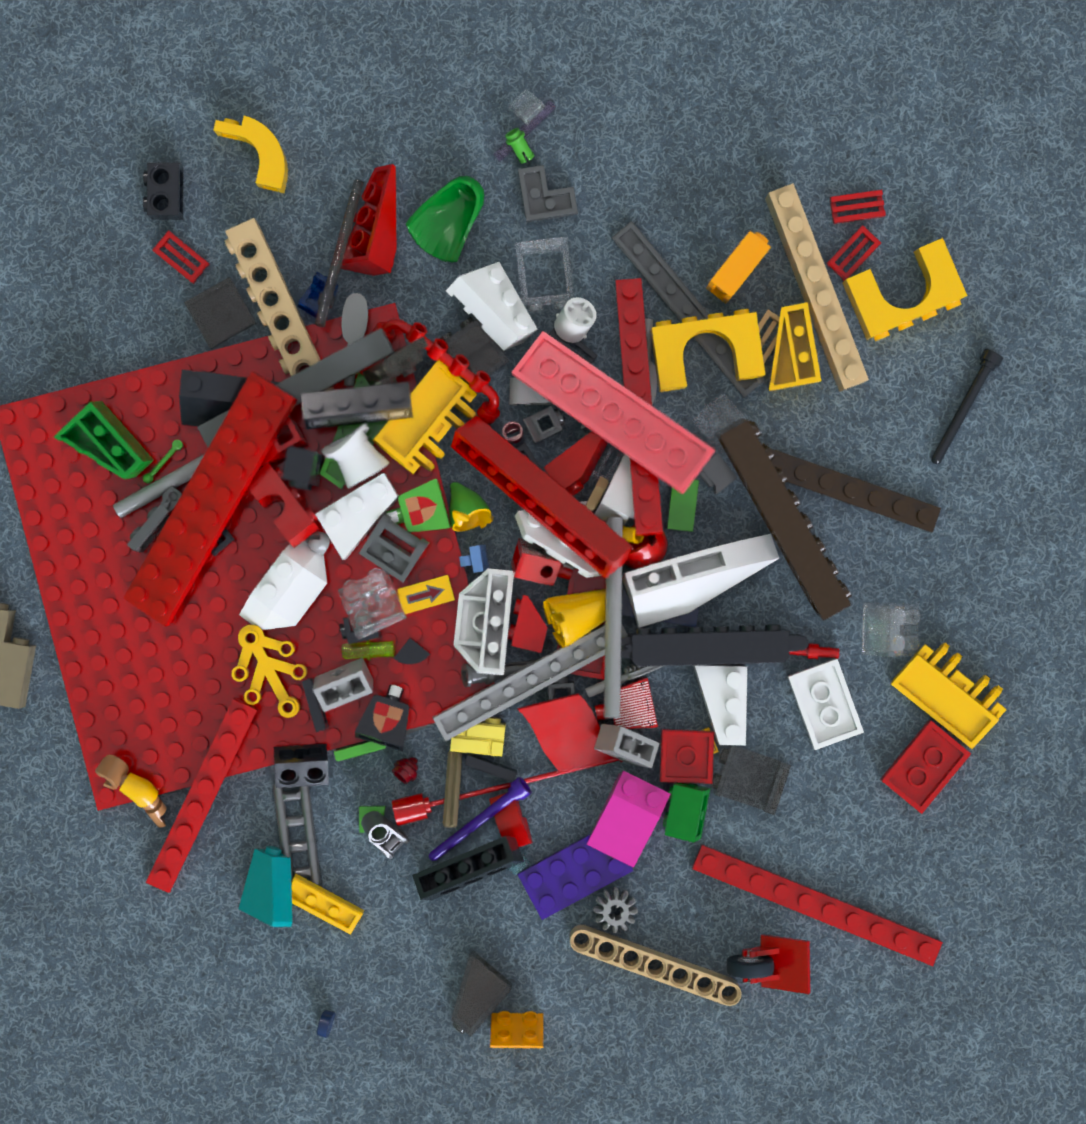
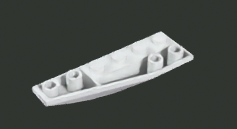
(695, 578)

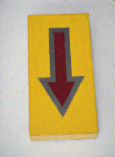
(426, 594)

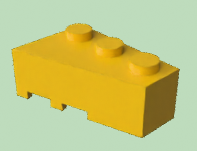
(795, 350)

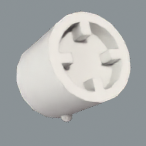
(575, 320)

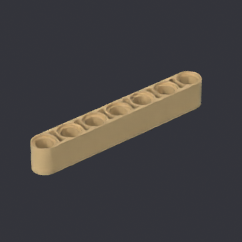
(664, 973)

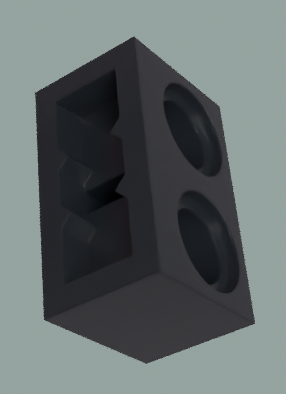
(170, 190)
(301, 765)

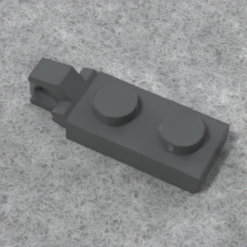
(157, 517)

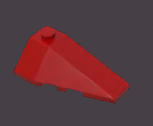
(374, 238)

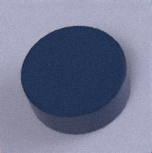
(325, 1023)

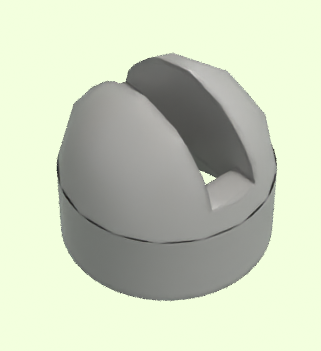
(319, 542)

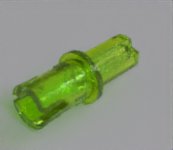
(368, 650)

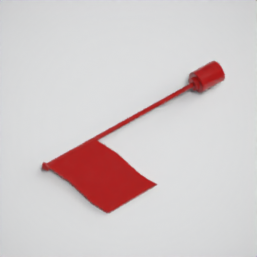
(567, 737)

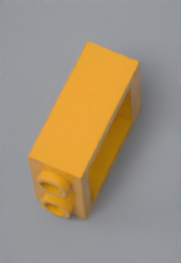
(738, 266)

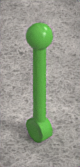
(176, 445)

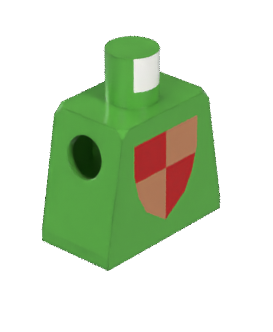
(422, 509)

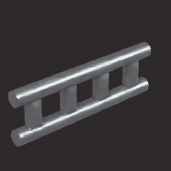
(305, 819)

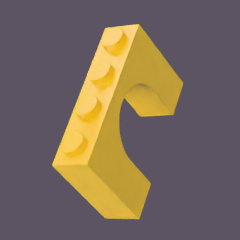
(942, 290)
(738, 331)

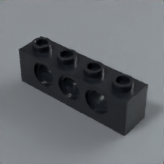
(468, 868)

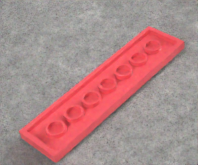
(613, 412)

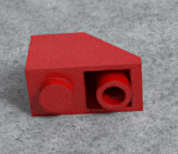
(530, 627)

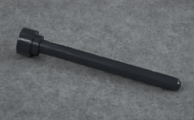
(989, 361)

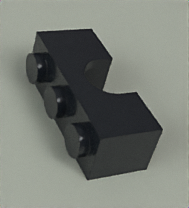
(303, 468)

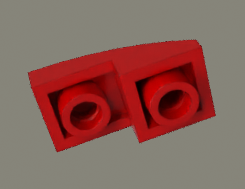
(512, 823)

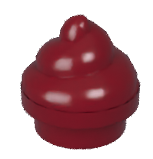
(405, 769)

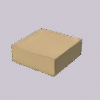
(597, 493)

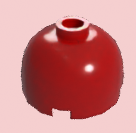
(648, 552)

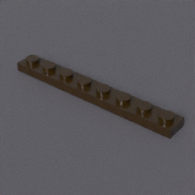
(857, 492)

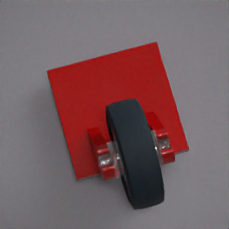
(777, 964)

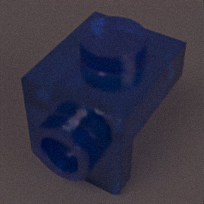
(309, 300)

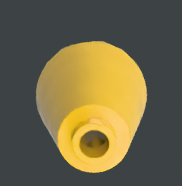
(575, 615)

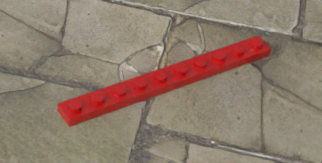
(637, 380)
(817, 905)

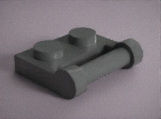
(388, 554)

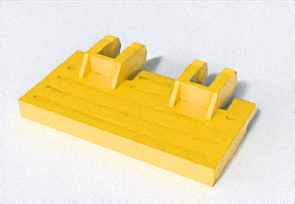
(431, 417)
(948, 697)

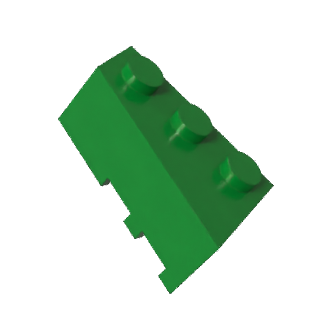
(106, 440)

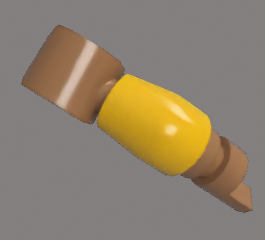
(133, 786)

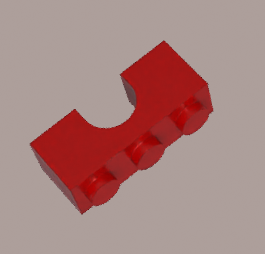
(295, 521)

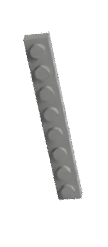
(522, 683)

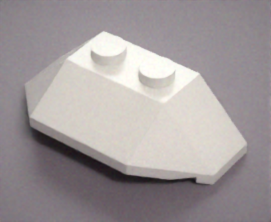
(287, 588)
(484, 621)

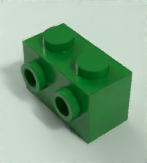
(686, 811)

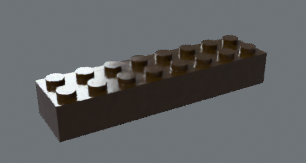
(783, 518)

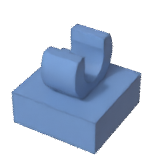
(477, 559)

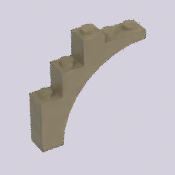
(15, 662)

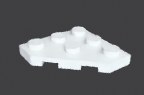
(533, 531)

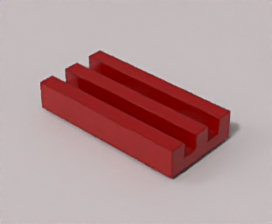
(856, 196)
(838, 269)
(197, 270)

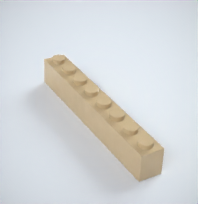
(816, 287)

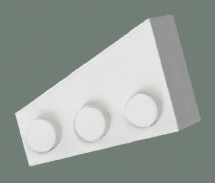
(495, 304)
(618, 496)
(357, 513)
(725, 700)

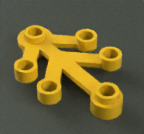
(266, 667)

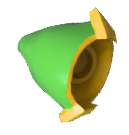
(467, 509)

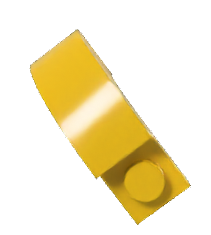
(272, 160)

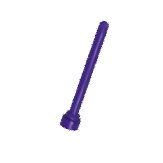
(518, 790)

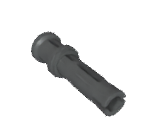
(470, 676)

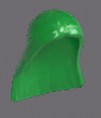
(446, 218)

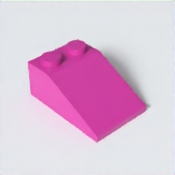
(628, 818)

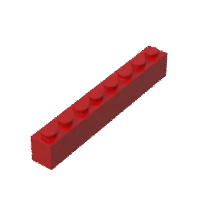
(541, 496)

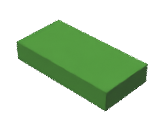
(683, 508)
(356, 750)

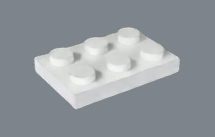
(825, 704)

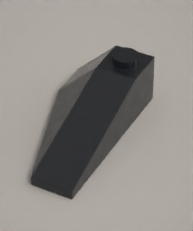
(207, 395)

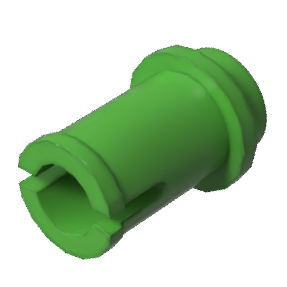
(519, 145)

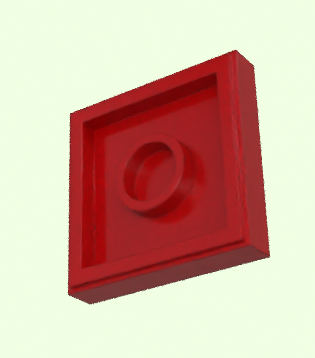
(686, 756)

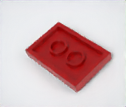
(925, 766)

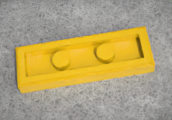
(325, 904)

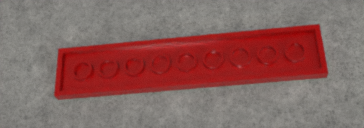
(210, 498)

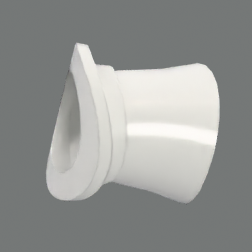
(355, 456)

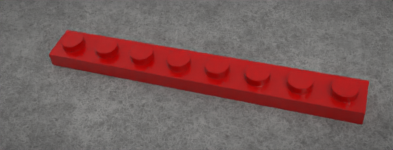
(201, 794)

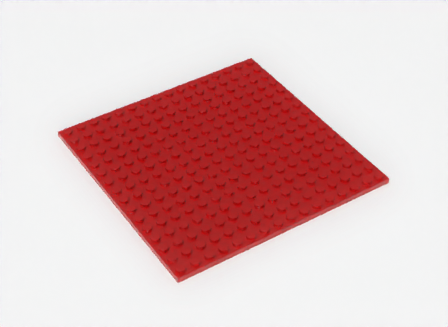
(162, 689)

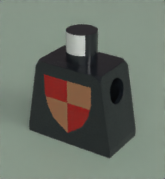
(385, 720)

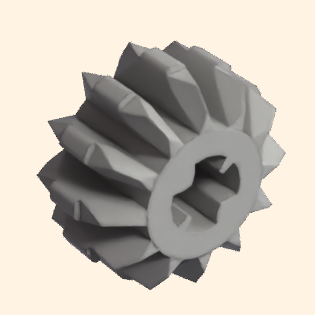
(605, 910)

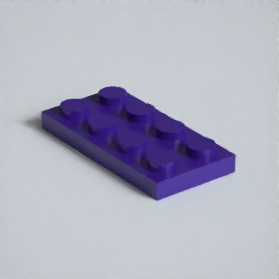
(569, 876)

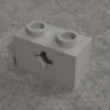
(343, 684)
(626, 745)

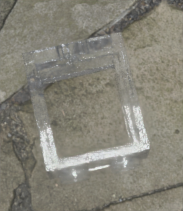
(537, 247)

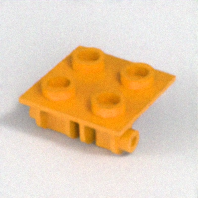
(516, 1030)

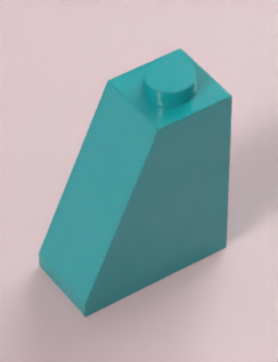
(269, 888)

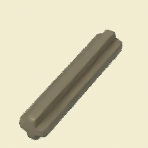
(452, 789)

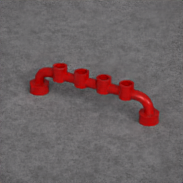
(457, 366)

